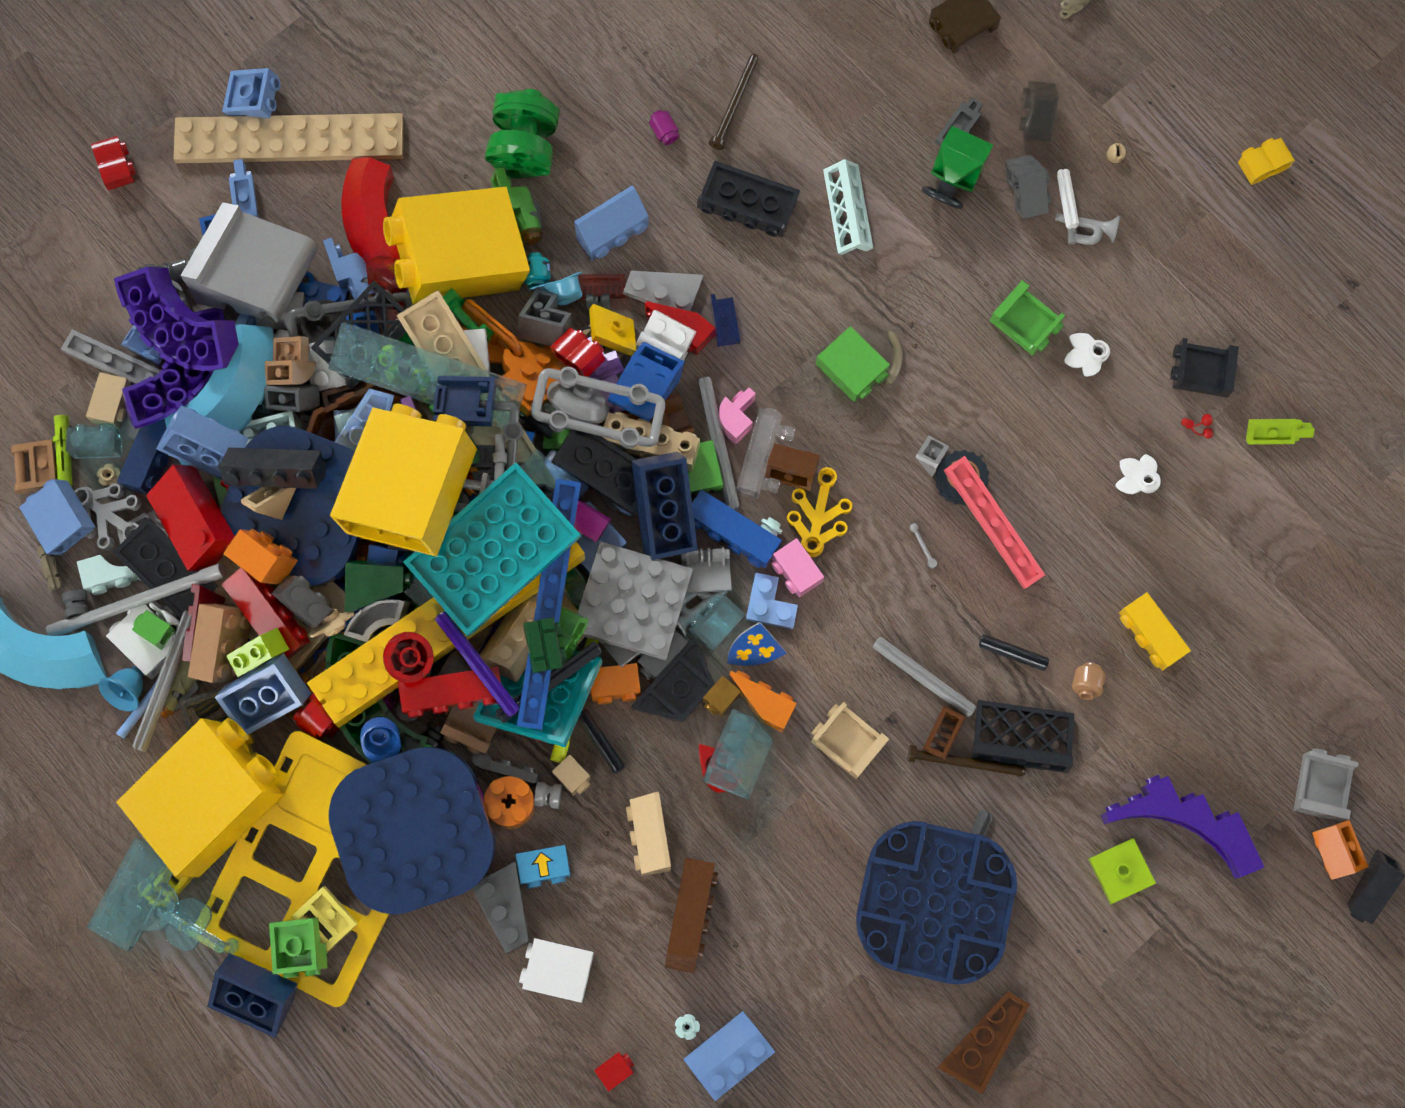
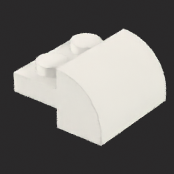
(667, 335)
(322, 375)

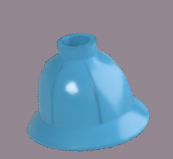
(123, 688)

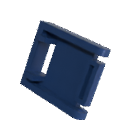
(463, 398)

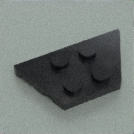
(678, 687)

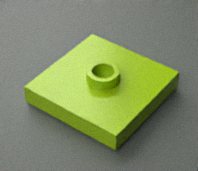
(1121, 871)

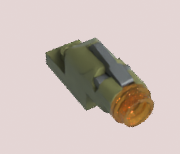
(181, 689)

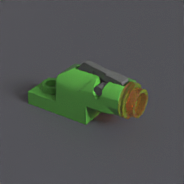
(524, 207)

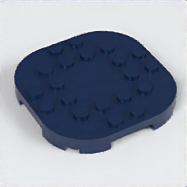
(307, 524)
(411, 830)
(936, 903)

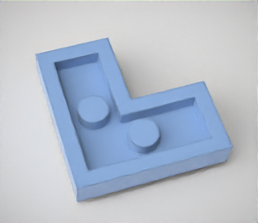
(767, 610)

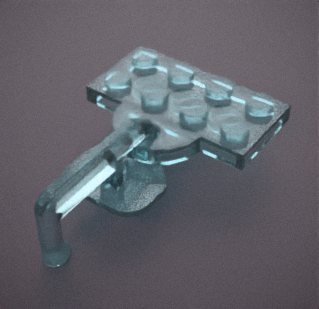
(136, 903)

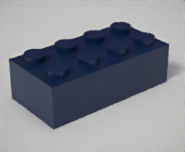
(664, 505)

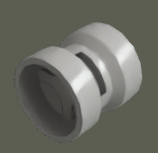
(542, 795)

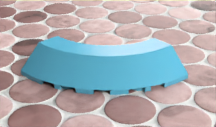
(238, 389)
(48, 660)

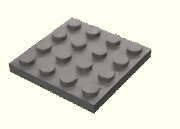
(633, 600)

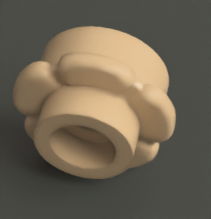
(102, 474)

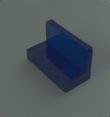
(724, 321)

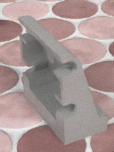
(248, 264)

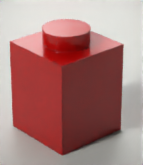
(615, 1070)

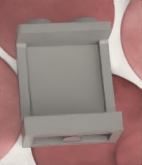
(1324, 785)

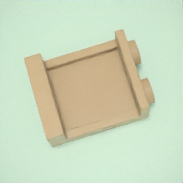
(848, 740)

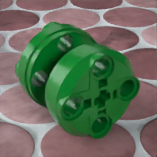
(524, 121)

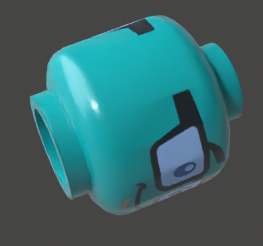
(539, 270)

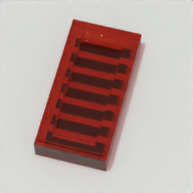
(602, 284)

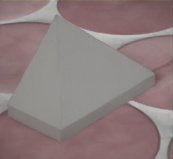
(931, 454)

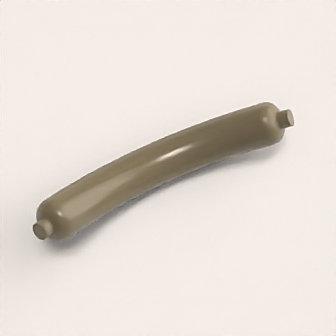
(898, 357)

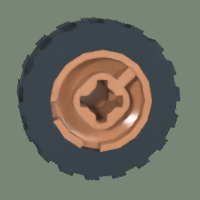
(944, 484)

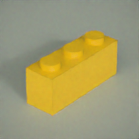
(1154, 632)

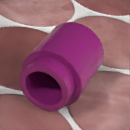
(664, 127)

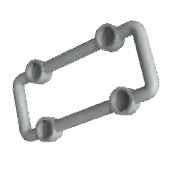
(559, 420)

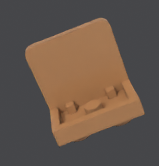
(462, 728)

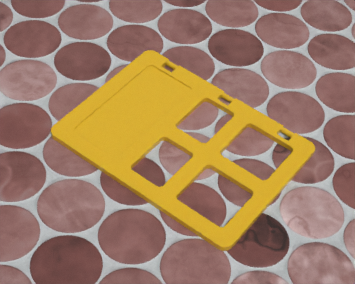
(305, 814)

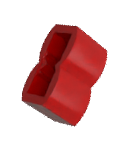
(113, 163)
(578, 352)

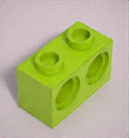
(257, 652)

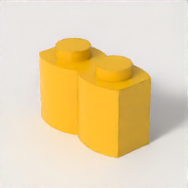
(1265, 160)

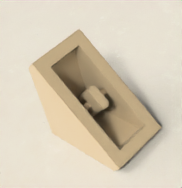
(269, 501)

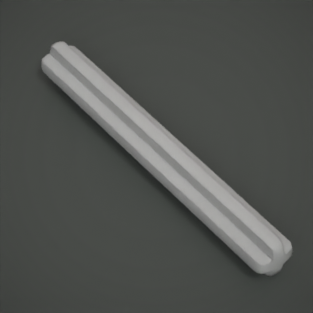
(924, 677)

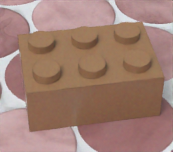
(217, 633)

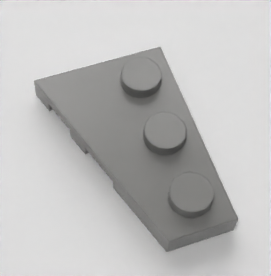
(663, 288)

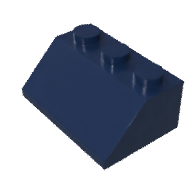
(251, 994)

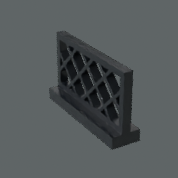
(395, 331)
(1026, 756)

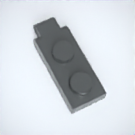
(963, 119)

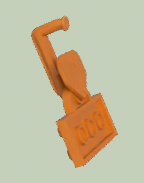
(519, 359)

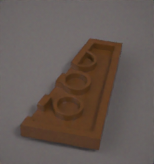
(983, 1047)

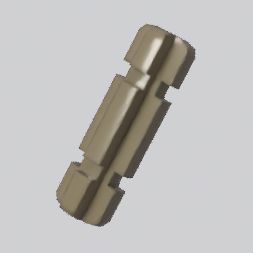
(49, 569)

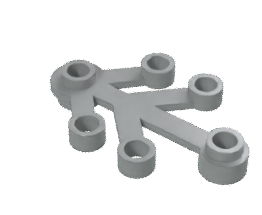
(105, 512)

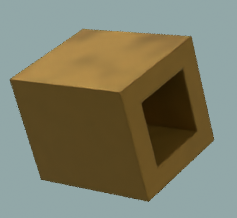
(721, 697)

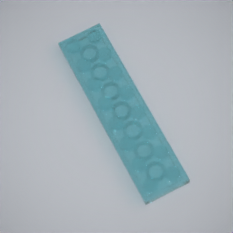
(410, 368)

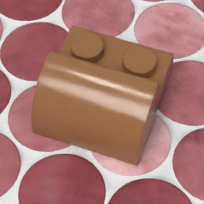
(289, 362)

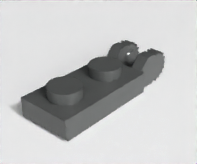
(504, 768)

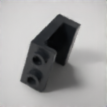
(1204, 369)

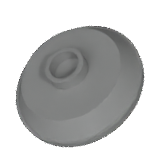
(578, 402)

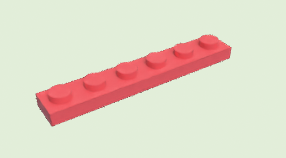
(994, 522)

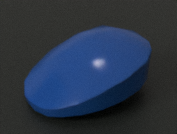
(380, 739)

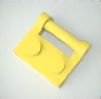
(330, 914)

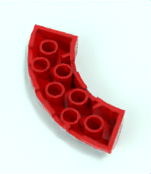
(365, 207)

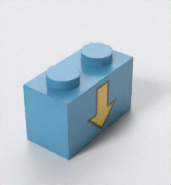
(543, 866)

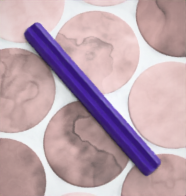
(477, 664)

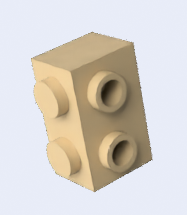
(107, 401)

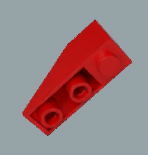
(704, 330)

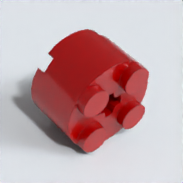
(315, 720)

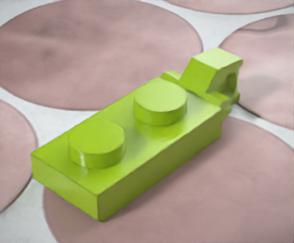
(1277, 431)

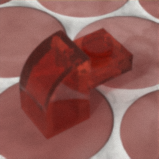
(382, 272)

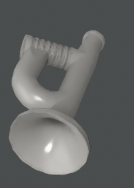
(1109, 228)
(688, 614)

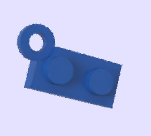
(318, 290)

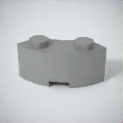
(375, 618)

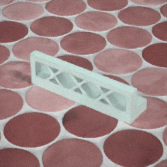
(857, 219)

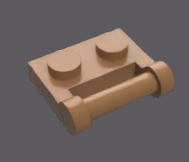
(42, 465)

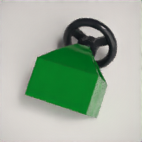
(958, 166)

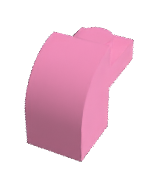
(731, 416)

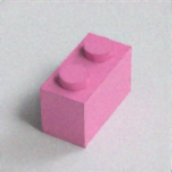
(797, 568)

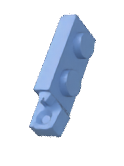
(243, 189)

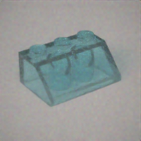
(739, 755)

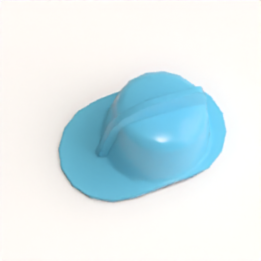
(567, 289)

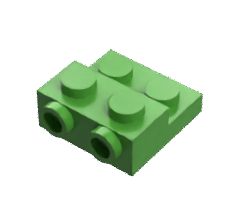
(297, 948)

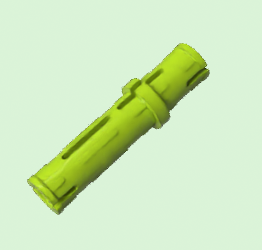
(64, 467)

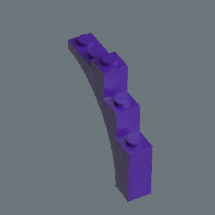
(1225, 835)

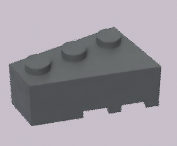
(504, 907)

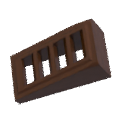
(952, 716)

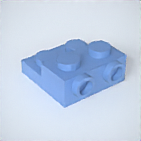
(251, 93)

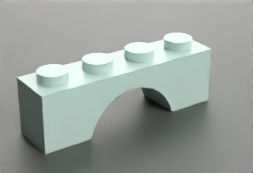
(99, 575)

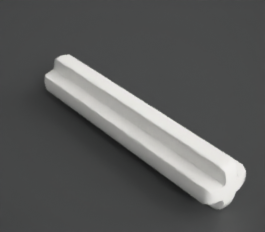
(1067, 198)

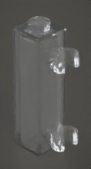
(763, 437)

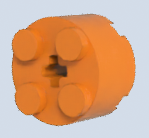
(500, 791)

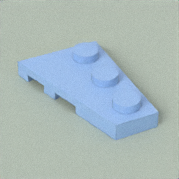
(354, 427)

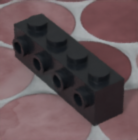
(272, 468)

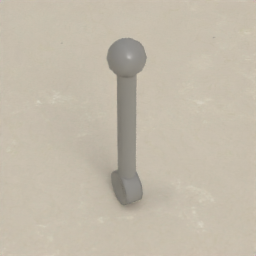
(932, 563)

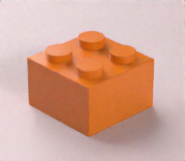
(261, 556)

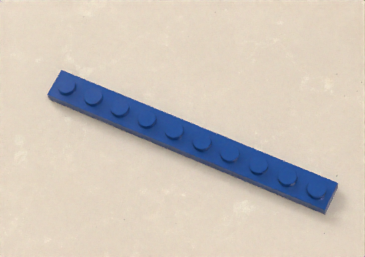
(548, 605)

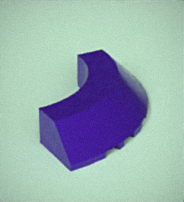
(171, 325)
(169, 389)

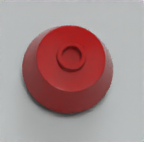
(408, 657)

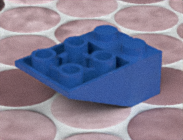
(653, 369)

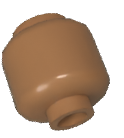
(1089, 681)

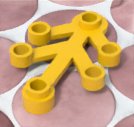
(818, 517)

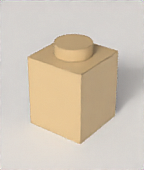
(572, 776)

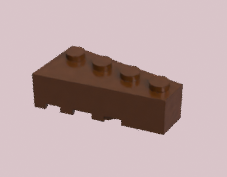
(689, 915)

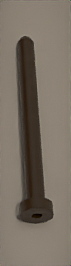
(717, 141)
(914, 754)

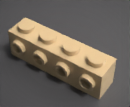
(669, 440)

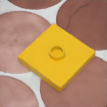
(612, 330)

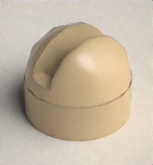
(1112, 153)

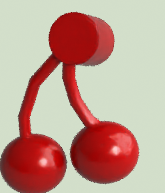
(1206, 421)

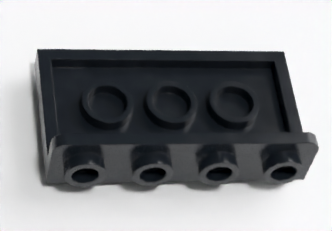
(748, 199)

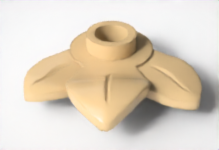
(332, 623)

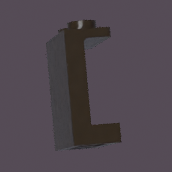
(962, 20)

